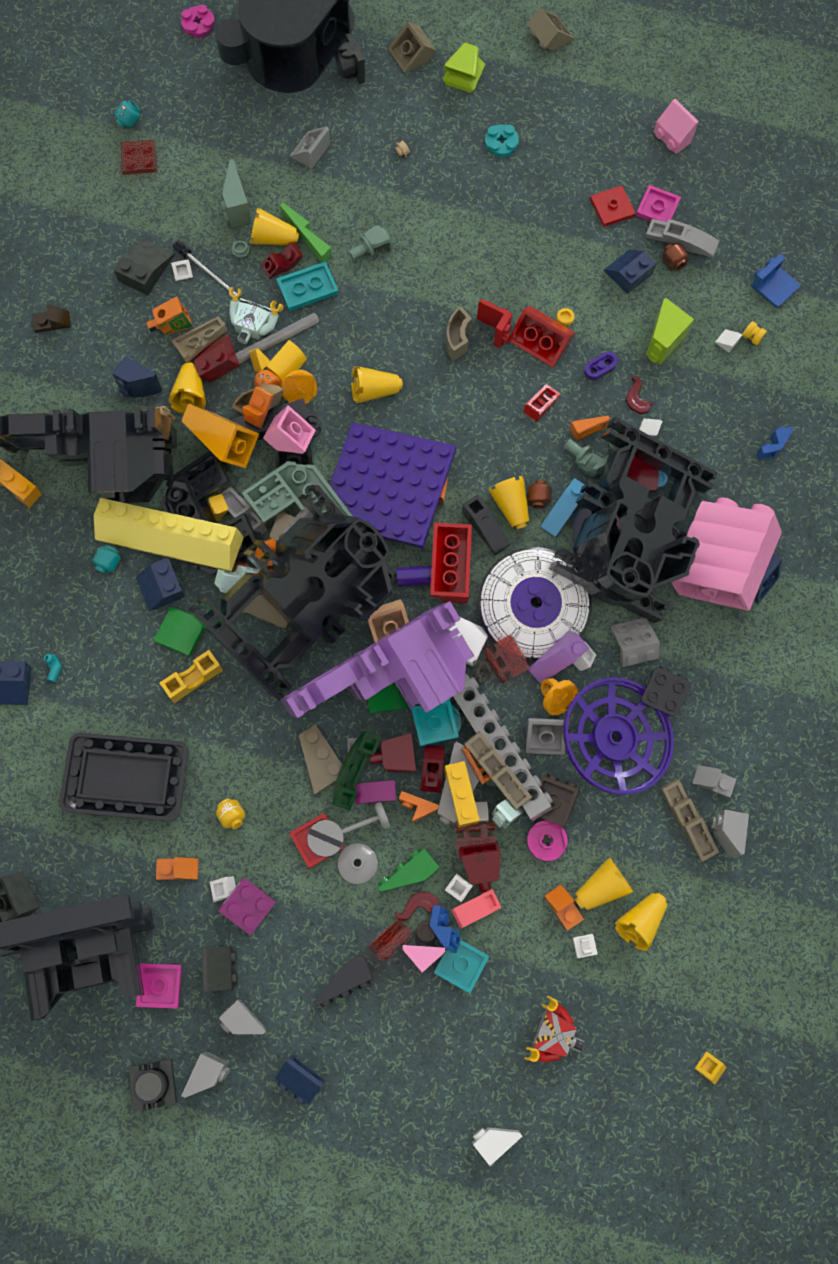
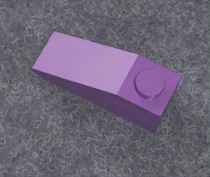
(559, 656)

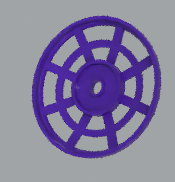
(627, 733)

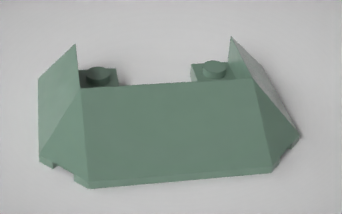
(284, 487)

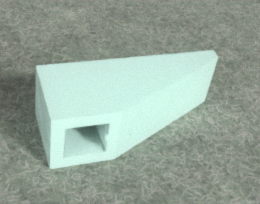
(505, 814)

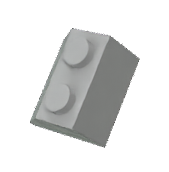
(731, 831)
(206, 1074)

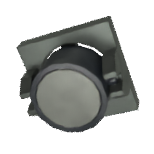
(350, 60)
(151, 1084)

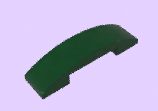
(352, 768)

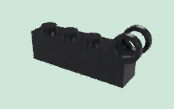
(298, 406)

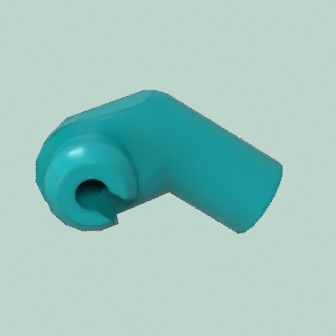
(54, 665)

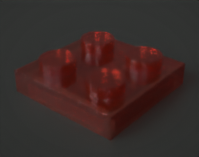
(138, 157)
(394, 935)

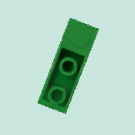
(414, 872)

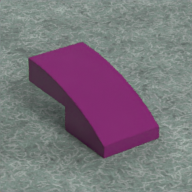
(375, 792)

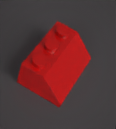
(541, 336)

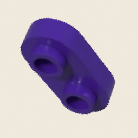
(598, 364)

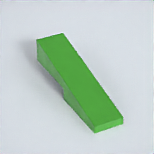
(317, 246)

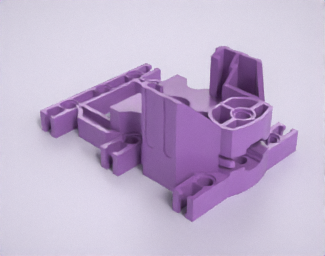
(417, 657)

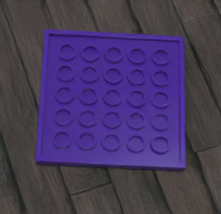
(392, 481)

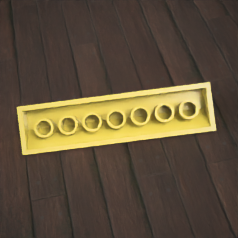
(167, 534)

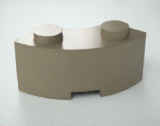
(457, 328)
(245, 397)

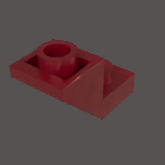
(279, 263)

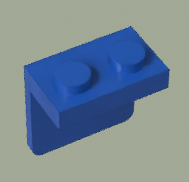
(774, 282)

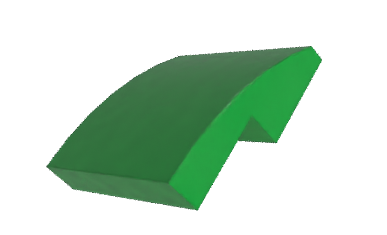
(179, 632)
(387, 700)

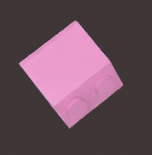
(676, 127)
(289, 432)

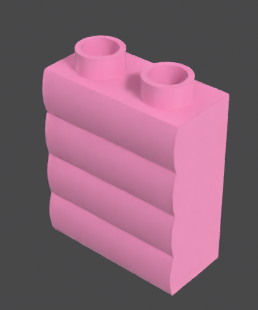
(731, 553)

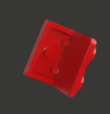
(497, 318)

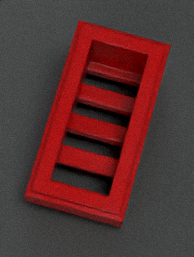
(536, 412)

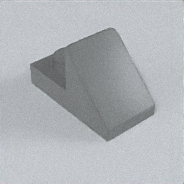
(714, 780)

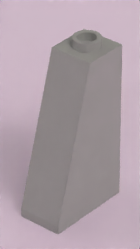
(446, 805)

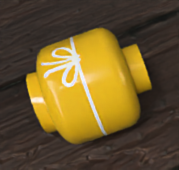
(230, 813)

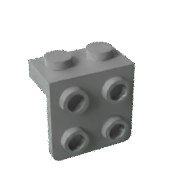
(636, 641)

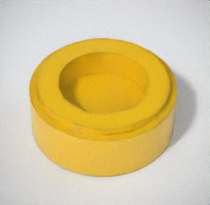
(565, 317)

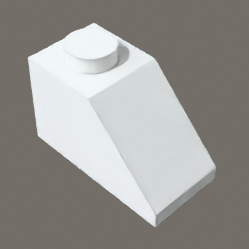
(494, 1142)

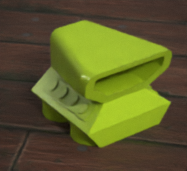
(464, 68)

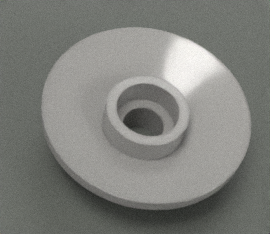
(359, 874)

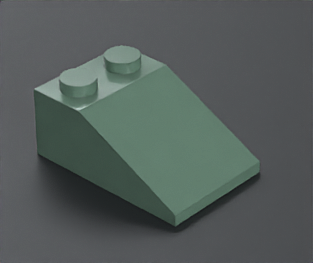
(235, 203)

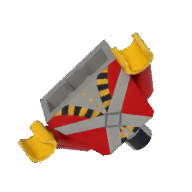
(554, 1035)

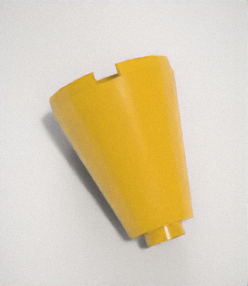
(272, 230)
(373, 384)
(187, 389)
(512, 501)
(603, 887)
(642, 921)

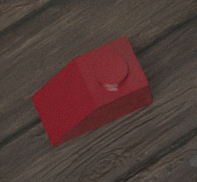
(432, 769)

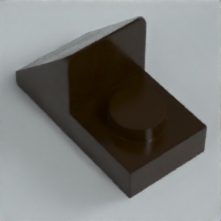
(53, 319)

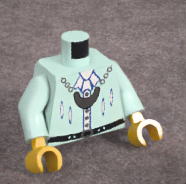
(251, 318)

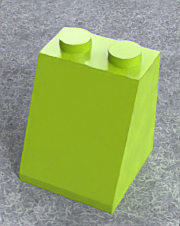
(668, 332)

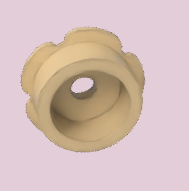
(402, 149)

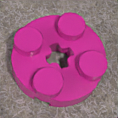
(195, 13)
(541, 851)

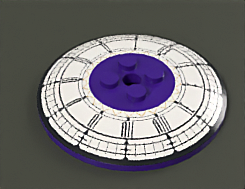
(507, 595)

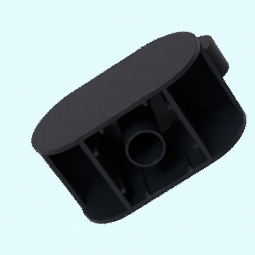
(285, 40)

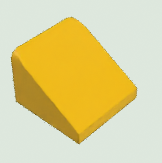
(258, 360)
(218, 506)
(710, 1067)

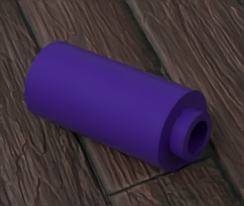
(413, 576)

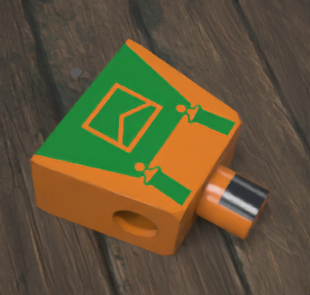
(170, 317)

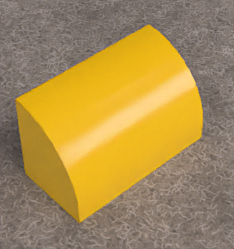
(287, 360)

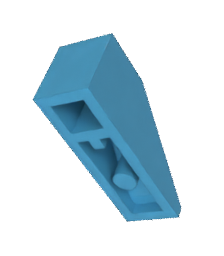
(563, 509)

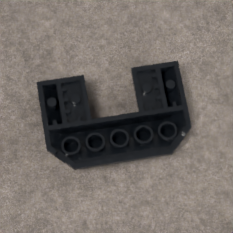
(188, 495)

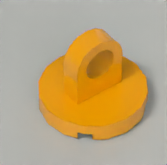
(299, 385)
(558, 696)

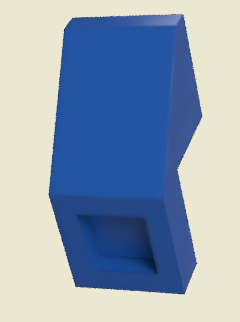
(778, 440)
(447, 935)

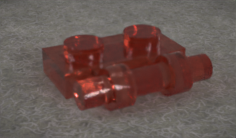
(511, 655)
(467, 841)

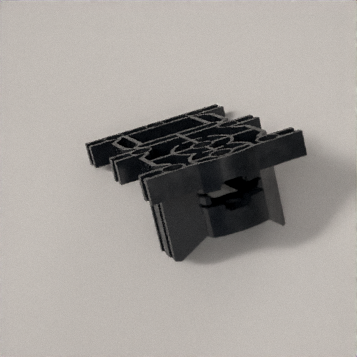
(120, 447)
(633, 539)
(317, 571)
(96, 931)

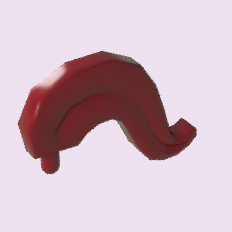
(633, 401)
(419, 899)

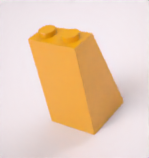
(223, 437)

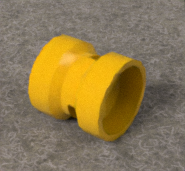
(754, 333)

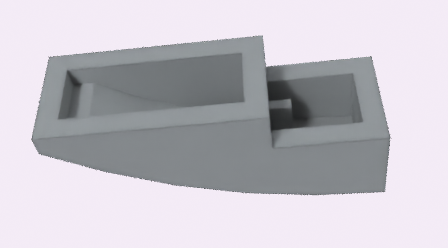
(237, 506)

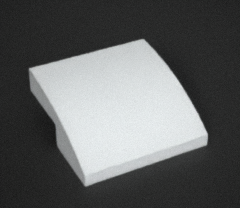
(473, 635)

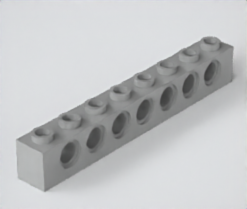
(533, 808)

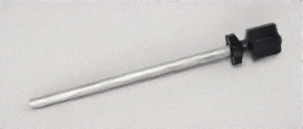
(180, 248)

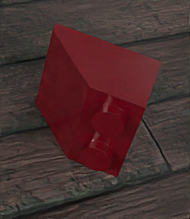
(216, 359)

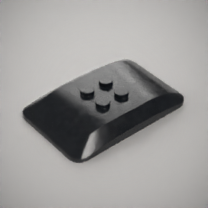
(124, 777)

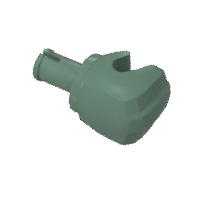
(371, 239)
(586, 461)

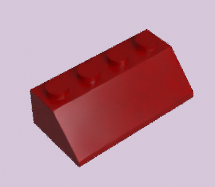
(451, 562)

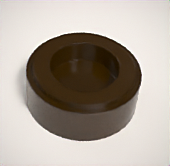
(425, 932)

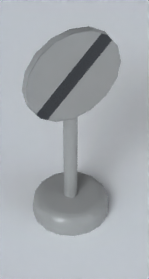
(327, 837)

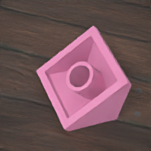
(422, 956)

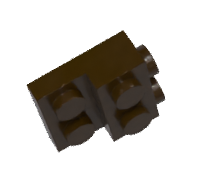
(563, 798)

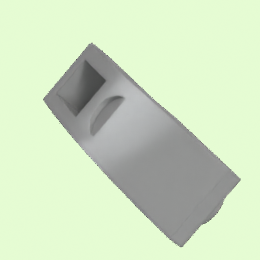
(679, 233)

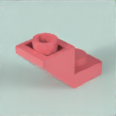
(476, 908)

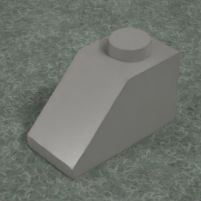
(241, 1020)

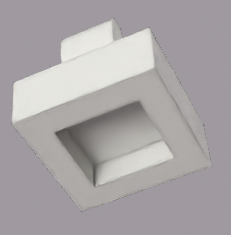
(584, 946)

